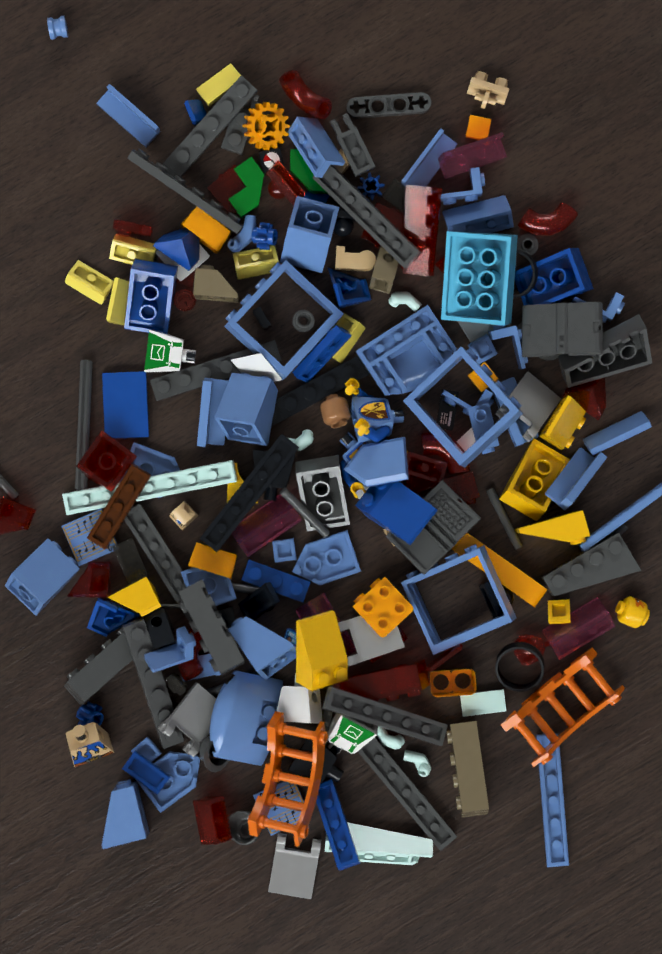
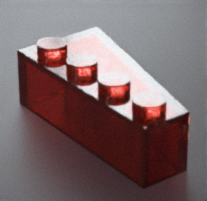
(421, 226)
(388, 683)

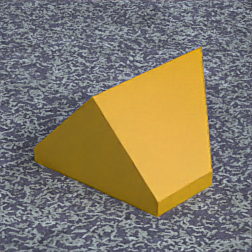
(138, 597)

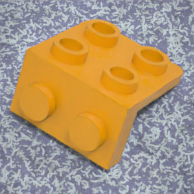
(382, 607)

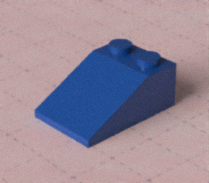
(558, 278)
(150, 296)
(396, 510)

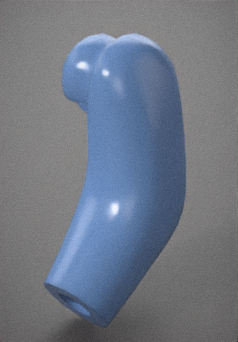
(242, 239)

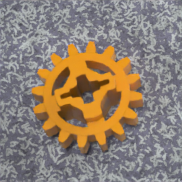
(257, 127)

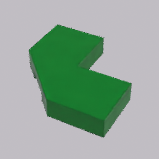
(302, 172)
(249, 197)

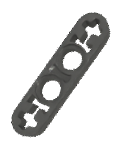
(388, 101)

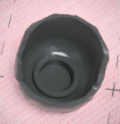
(239, 828)

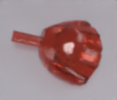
(525, 657)

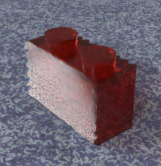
(212, 820)

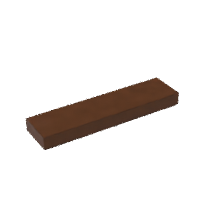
(119, 506)

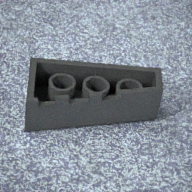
(623, 349)
(596, 565)
(210, 627)
(99, 669)

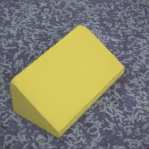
(218, 85)
(128, 249)
(255, 262)
(89, 282)
(118, 302)
(355, 329)

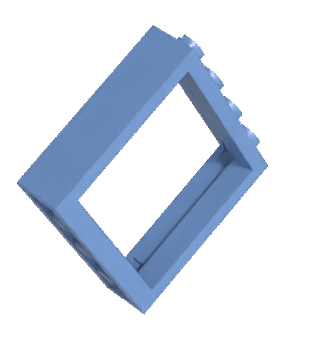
(262, 286)
(498, 388)
(421, 612)

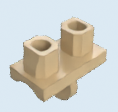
(487, 91)

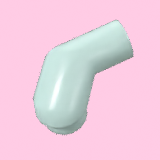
(404, 298)
(303, 440)
(390, 741)
(420, 761)

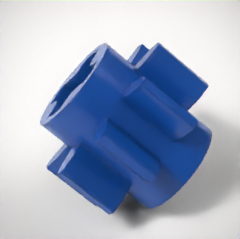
(370, 180)
(264, 236)
(90, 713)

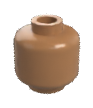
(335, 411)

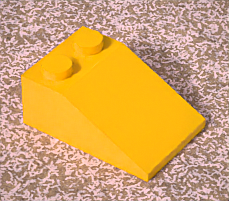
(563, 423)
(532, 478)
(564, 528)
(320, 652)

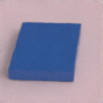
(125, 404)

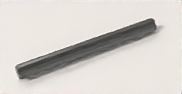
(84, 413)

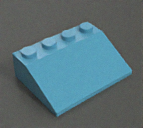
(479, 277)

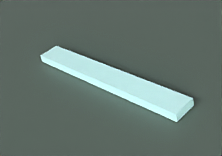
(157, 486)

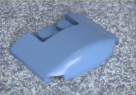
(407, 353)
(242, 717)

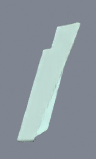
(387, 846)

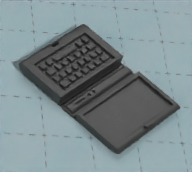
(562, 329)
(442, 531)

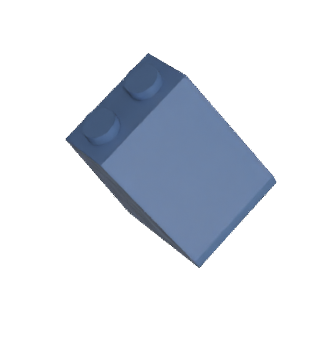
(309, 234)
(247, 408)
(42, 576)
(262, 647)
(125, 816)

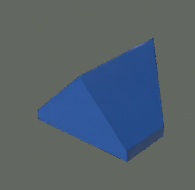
(180, 246)
(348, 289)
(109, 617)

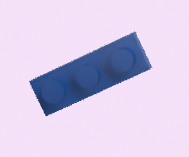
(321, 353)
(282, 582)

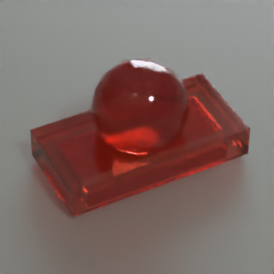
(283, 184)

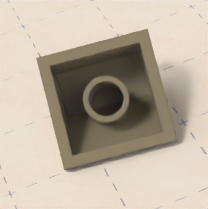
(212, 286)

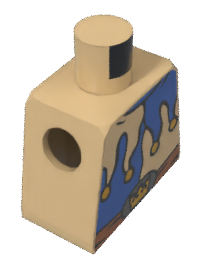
(88, 743)

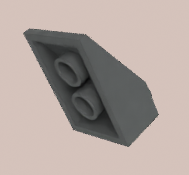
(323, 491)

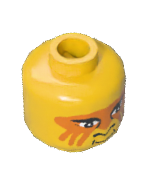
(632, 612)

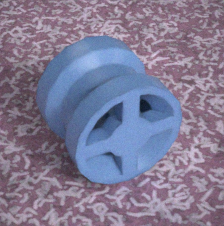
(57, 27)

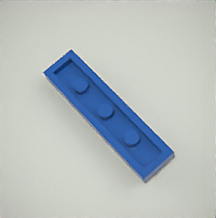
(336, 826)

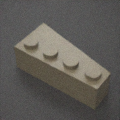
(469, 770)

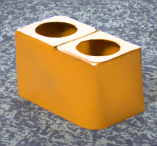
(209, 230)
(215, 562)
(471, 689)

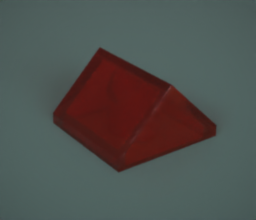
(106, 461)

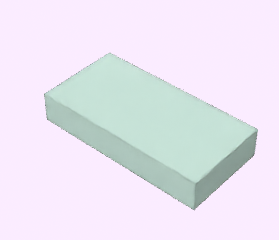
(483, 703)

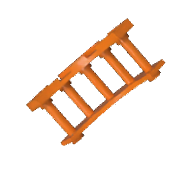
(546, 692)
(273, 774)

